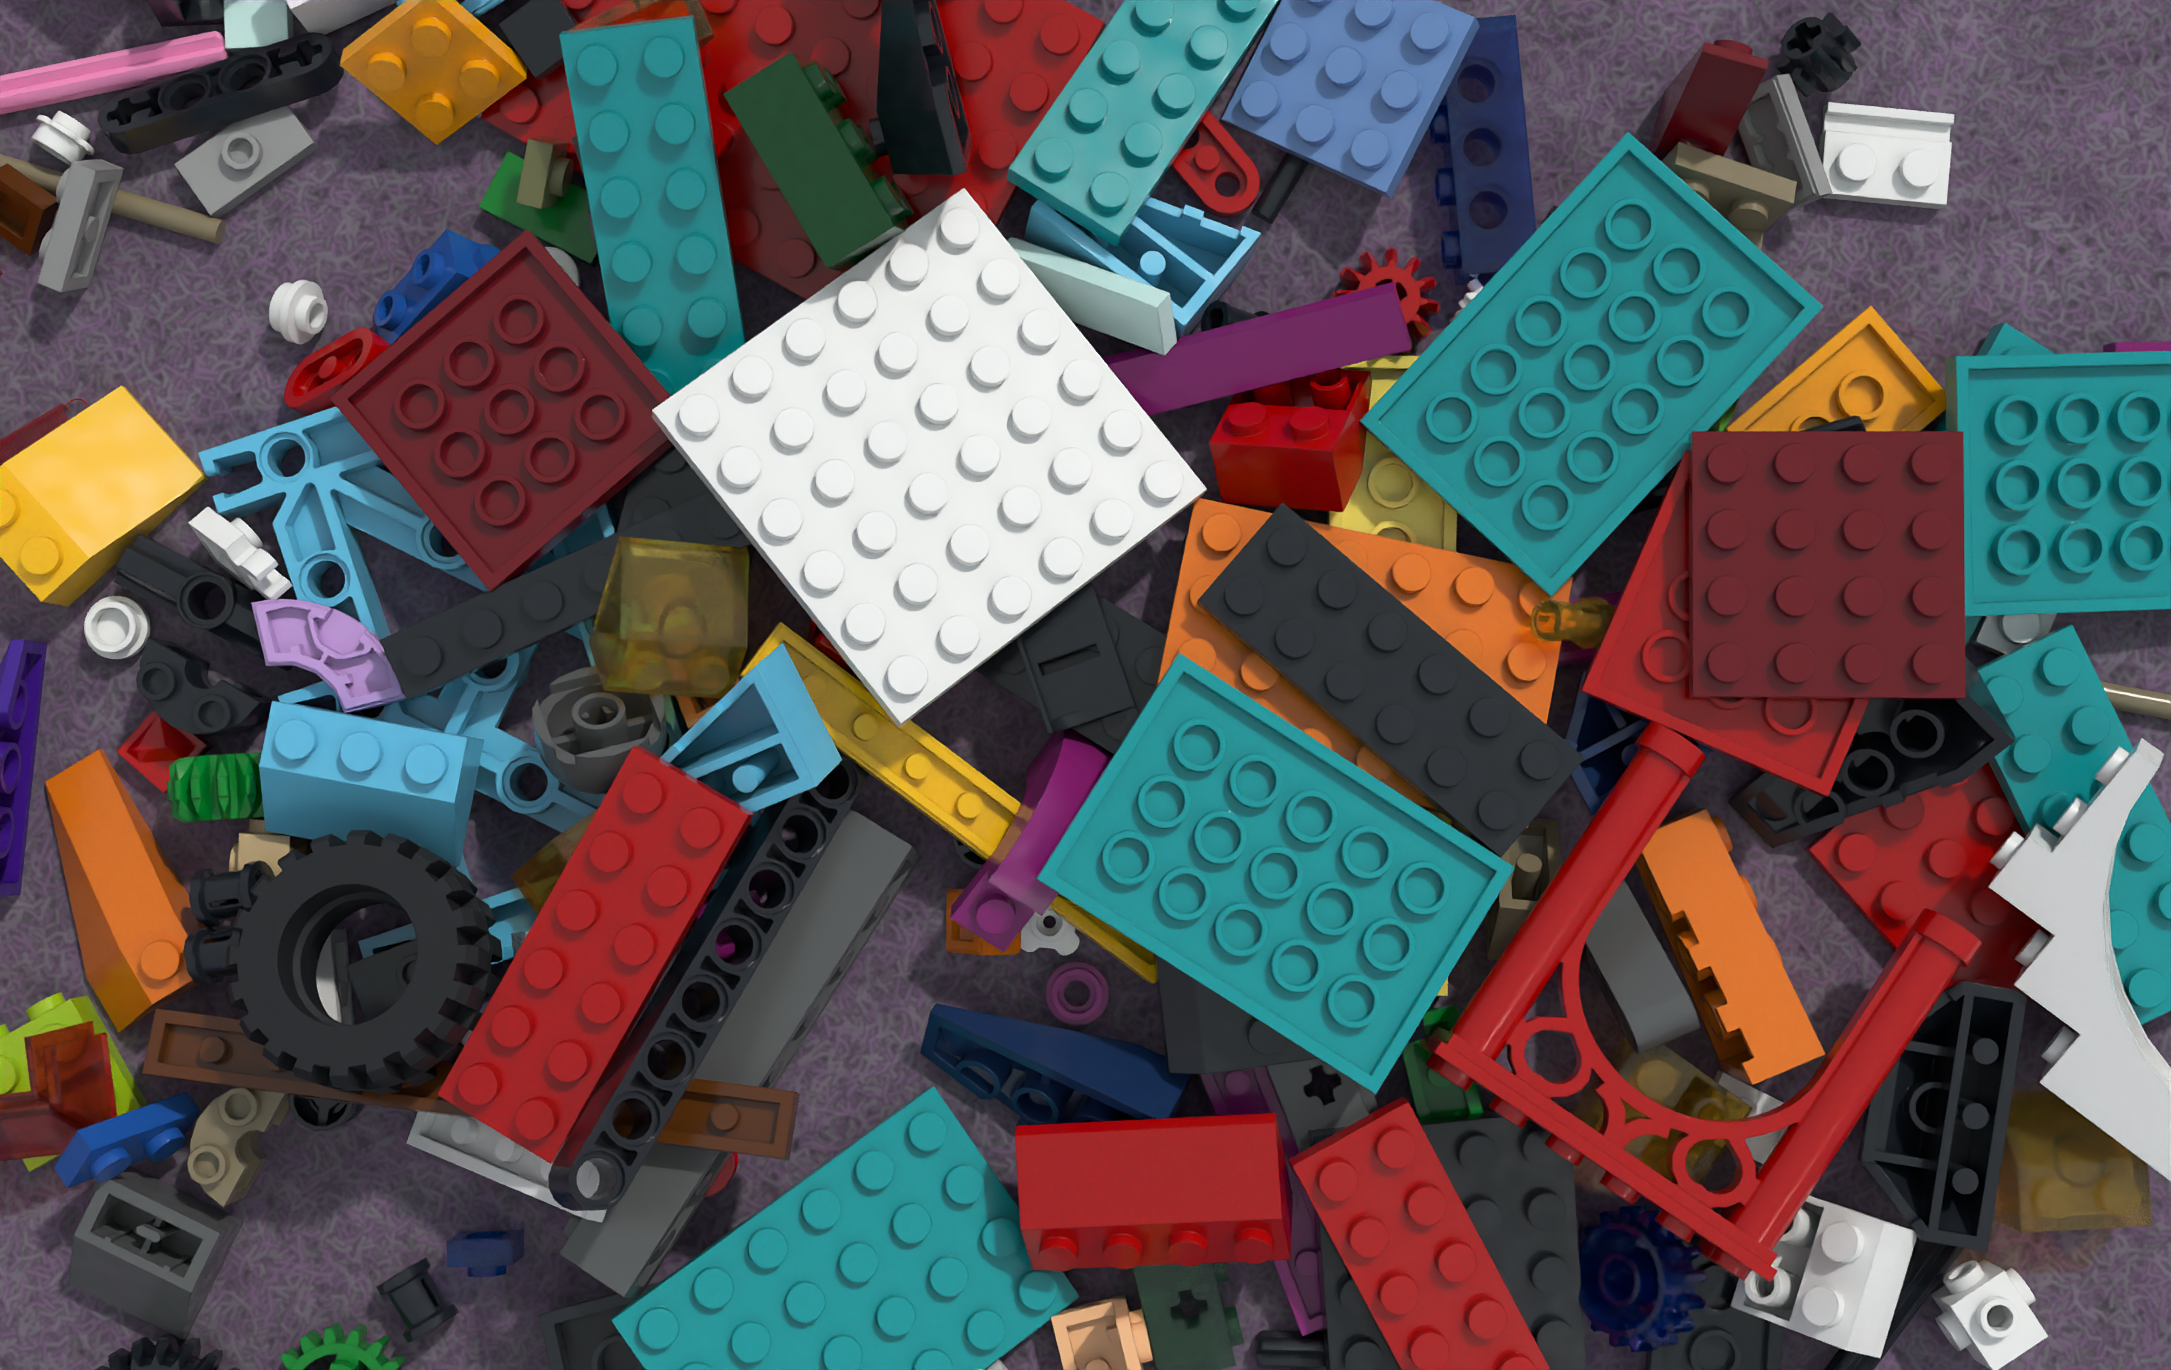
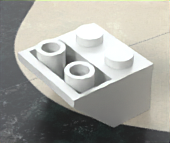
(1833, 1277)

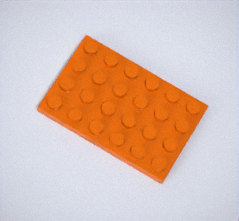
(1465, 598)

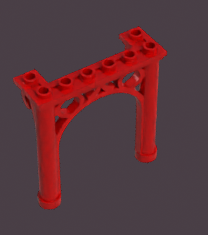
(1818, 1118)

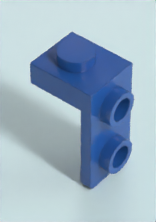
(430, 281)

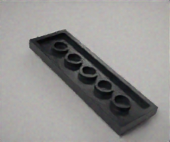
(1390, 681)

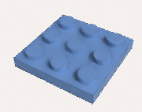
(1351, 83)

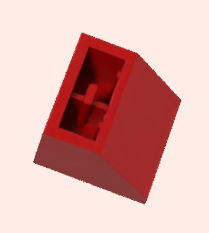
(1294, 442)

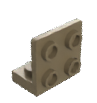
(1739, 192)

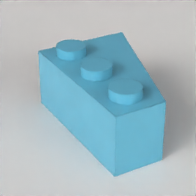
(1162, 248)
(759, 738)

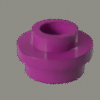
(1082, 1013)

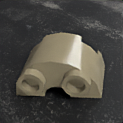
(225, 1141)

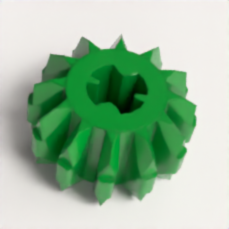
(216, 787)

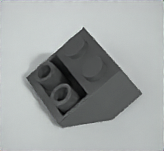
(150, 1249)

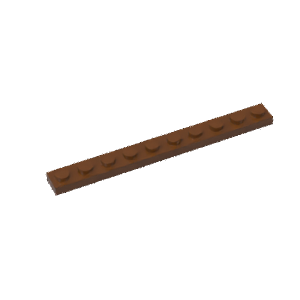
(706, 1117)

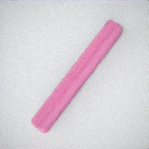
(108, 71)

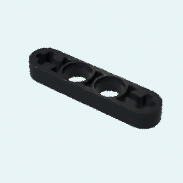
(151, 113)

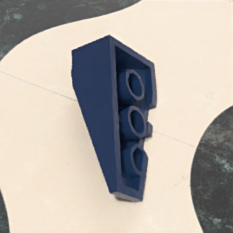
(1050, 1070)

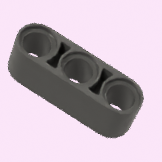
(1637, 976)

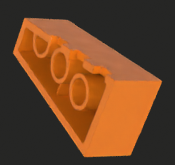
(1724, 949)

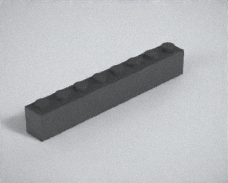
(754, 1047)

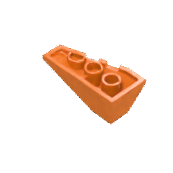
(121, 893)

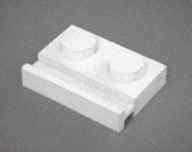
(1886, 154)

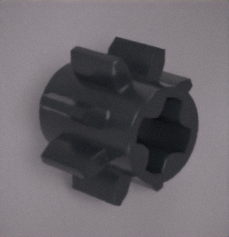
(1818, 54)

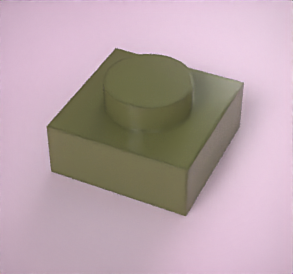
(544, 173)

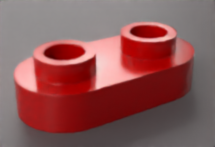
(1209, 160)
(330, 369)

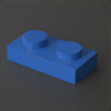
(115, 1143)

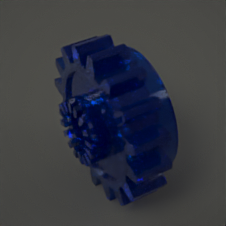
(1638, 1280)

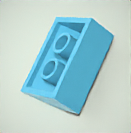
(365, 773)

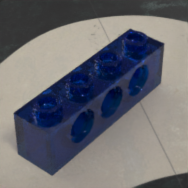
(1505, 182)

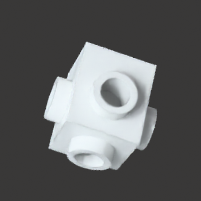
(1988, 1313)

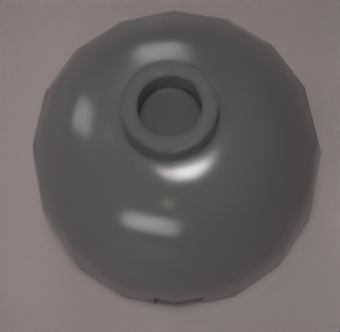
(590, 731)

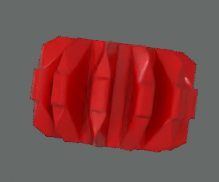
(1408, 290)

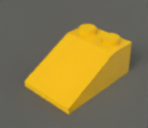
(88, 495)

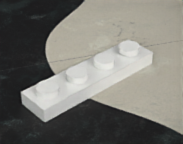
(495, 1156)

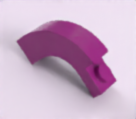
(1005, 888)

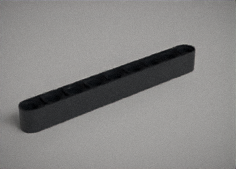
(713, 979)

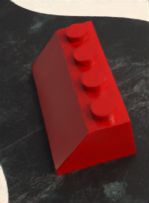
(1154, 1192)

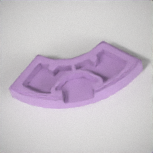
(332, 647)

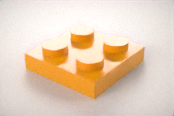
(434, 65)

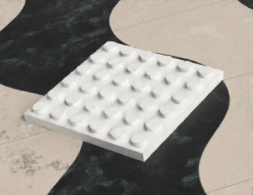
(929, 455)

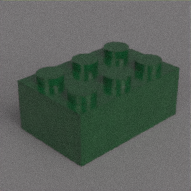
(820, 160)

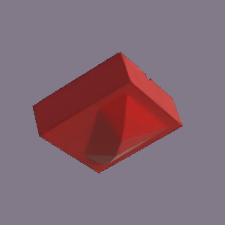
(157, 746)

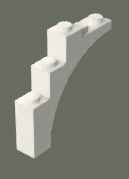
(2063, 884)

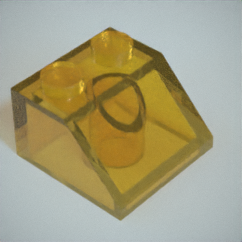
(672, 618)
(2066, 1171)

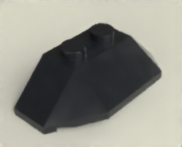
(1944, 1113)

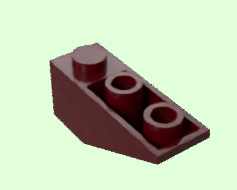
(1708, 98)

